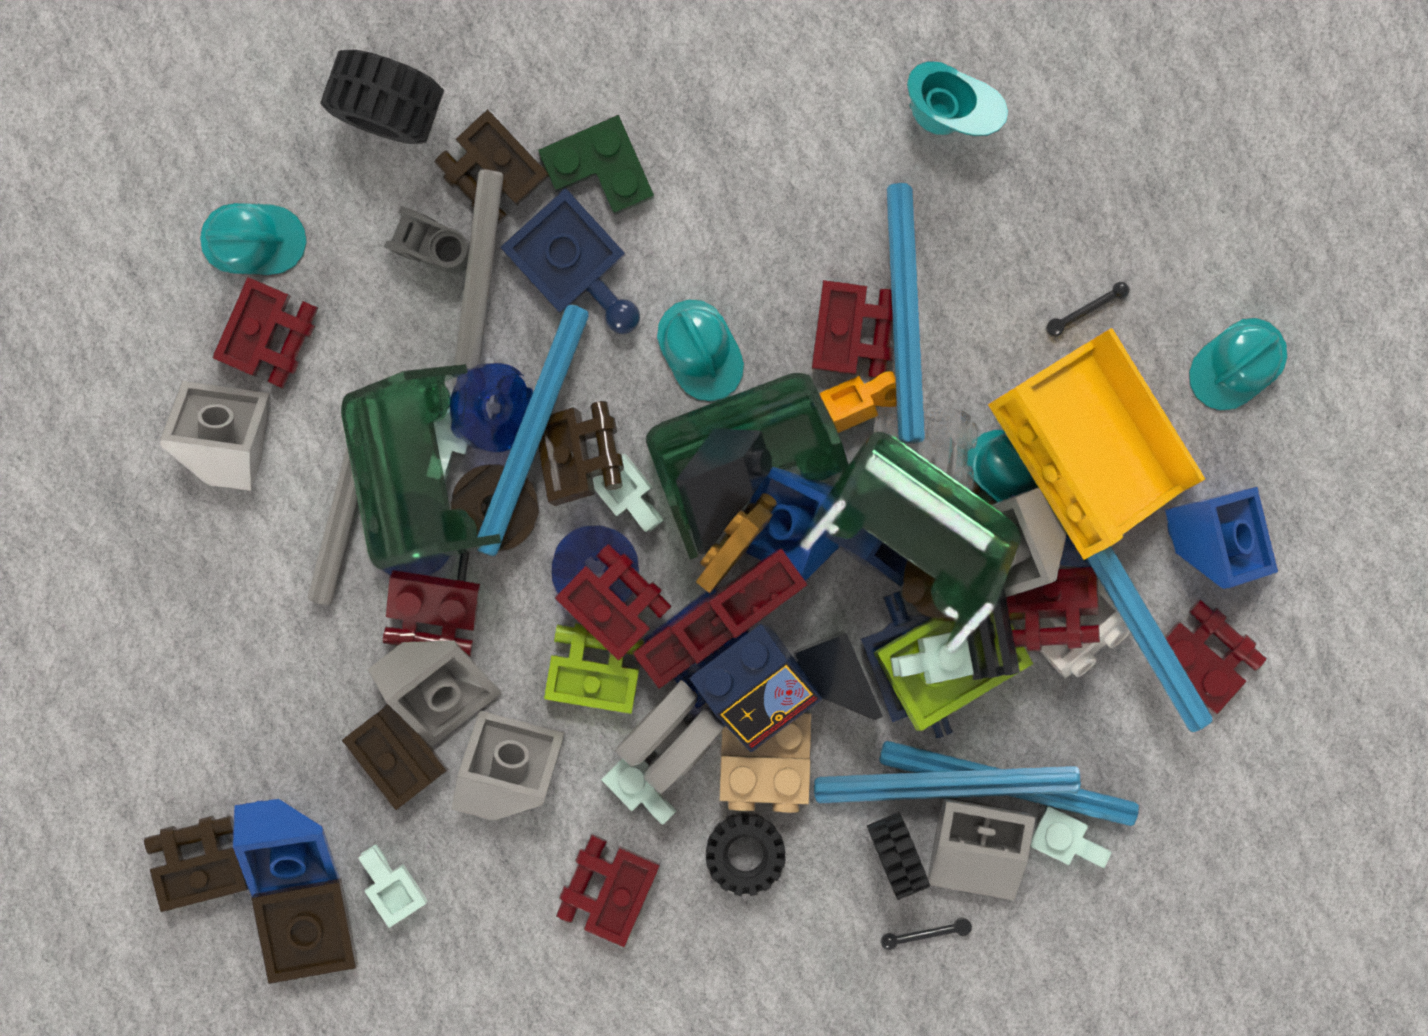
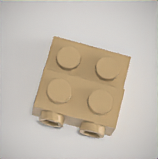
(772, 773)

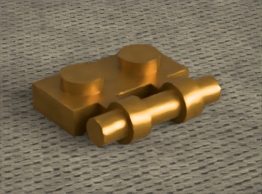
(735, 543)

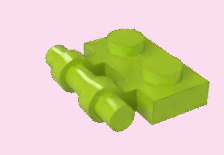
(590, 682)

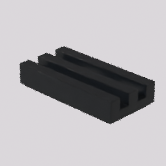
(983, 647)

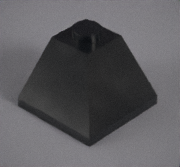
(722, 481)
(838, 674)

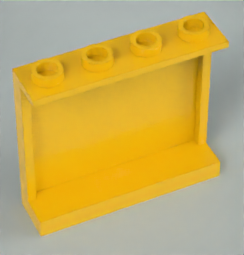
(1096, 443)

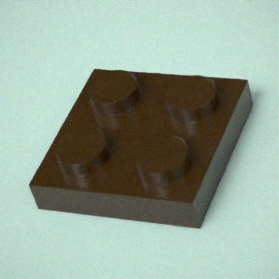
(304, 931)

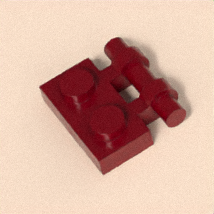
(253, 327)
(840, 327)
(1069, 596)
(433, 602)
(603, 612)
(1210, 674)
(620, 897)

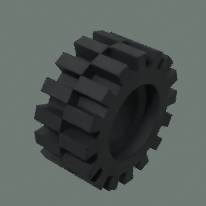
(898, 856)
(745, 881)

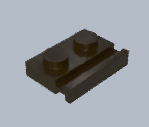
(394, 756)

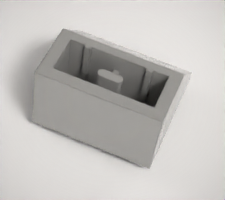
(980, 848)

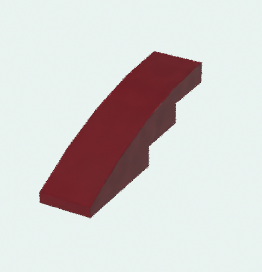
(719, 618)

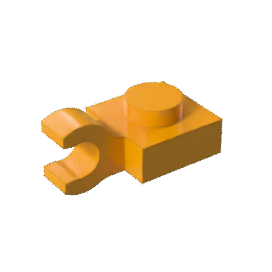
(856, 402)

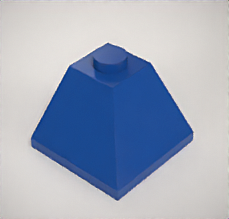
(795, 510)
(1224, 537)
(280, 847)

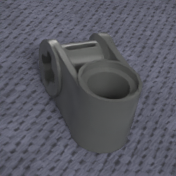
(422, 240)

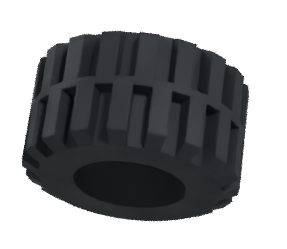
(382, 96)

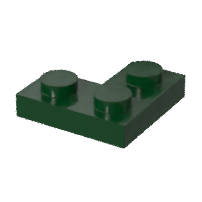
(601, 152)

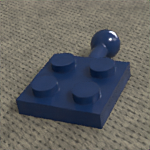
(567, 255)

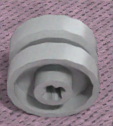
(674, 740)

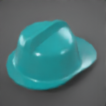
(953, 101)
(253, 239)
(700, 350)
(1238, 364)
(999, 467)

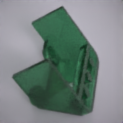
(786, 412)
(401, 469)
(927, 522)

